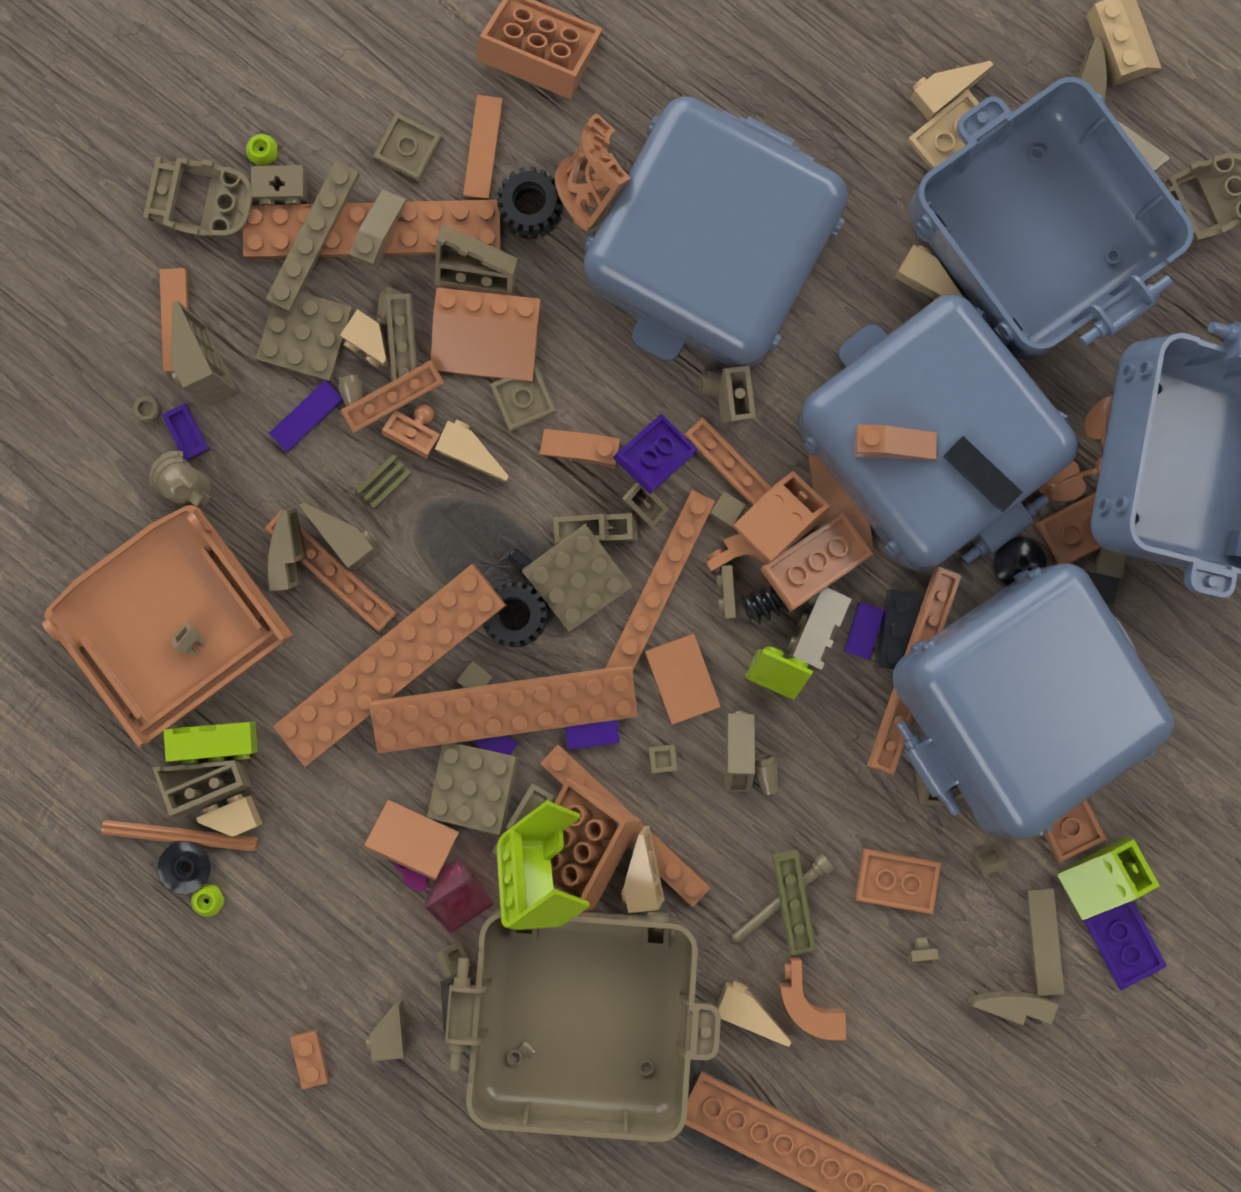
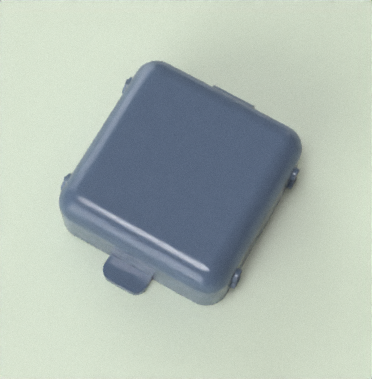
(1050, 219)
(714, 234)
(949, 378)
(1175, 459)
(1030, 703)

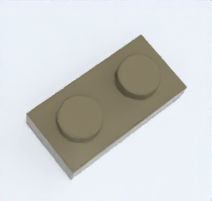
(724, 580)

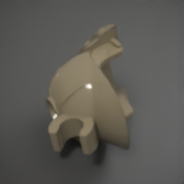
(178, 481)

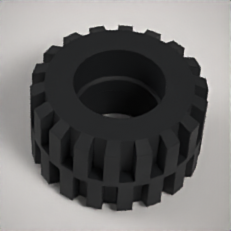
(523, 183)
(536, 622)

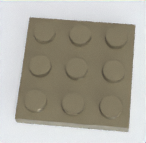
(305, 338)
(577, 577)
(473, 787)

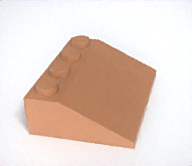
(538, 45)
(485, 334)
(591, 843)

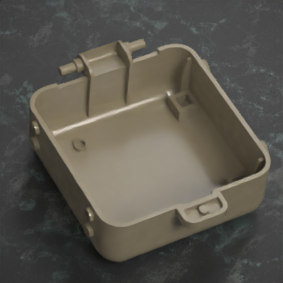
(607, 1020)

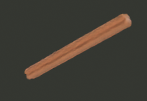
(175, 835)

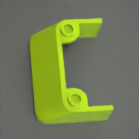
(526, 871)

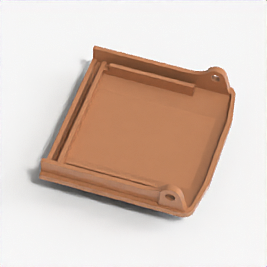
(134, 602)

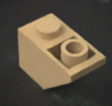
(368, 337)
(233, 818)

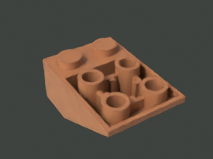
(782, 516)

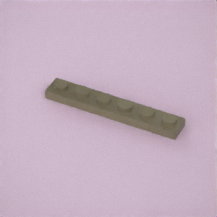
(312, 236)

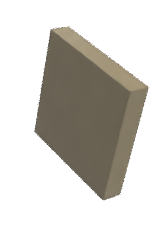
(407, 147)
(522, 400)

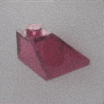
(456, 896)

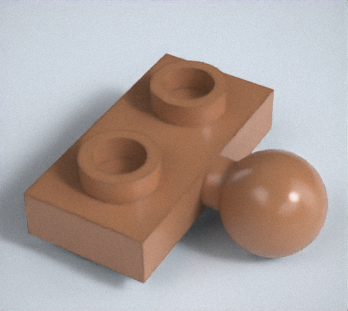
(412, 432)

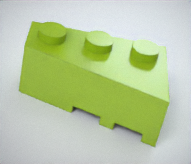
(210, 742)

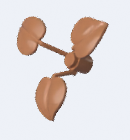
(1069, 482)

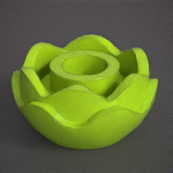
(264, 157)
(215, 898)

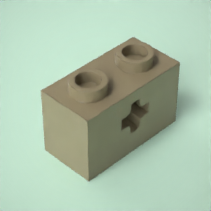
(268, 179)

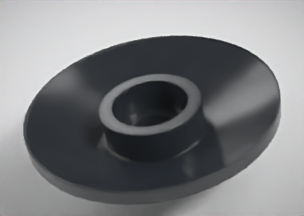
(1007, 558)
(172, 871)

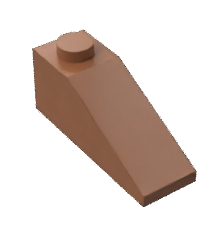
(894, 443)
(580, 447)

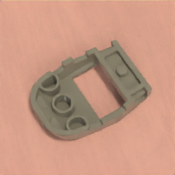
(1221, 187)
(226, 203)

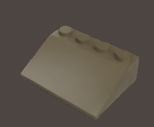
(197, 359)

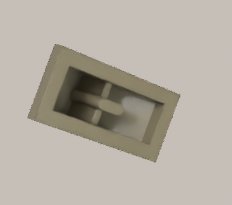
(644, 505)

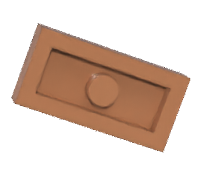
(309, 1059)

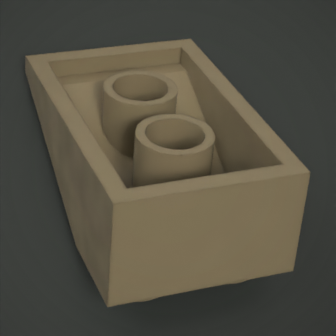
(349, 542)

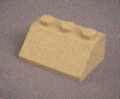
(1124, 40)

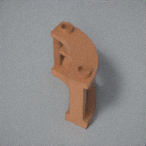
(608, 174)

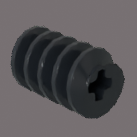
(763, 605)

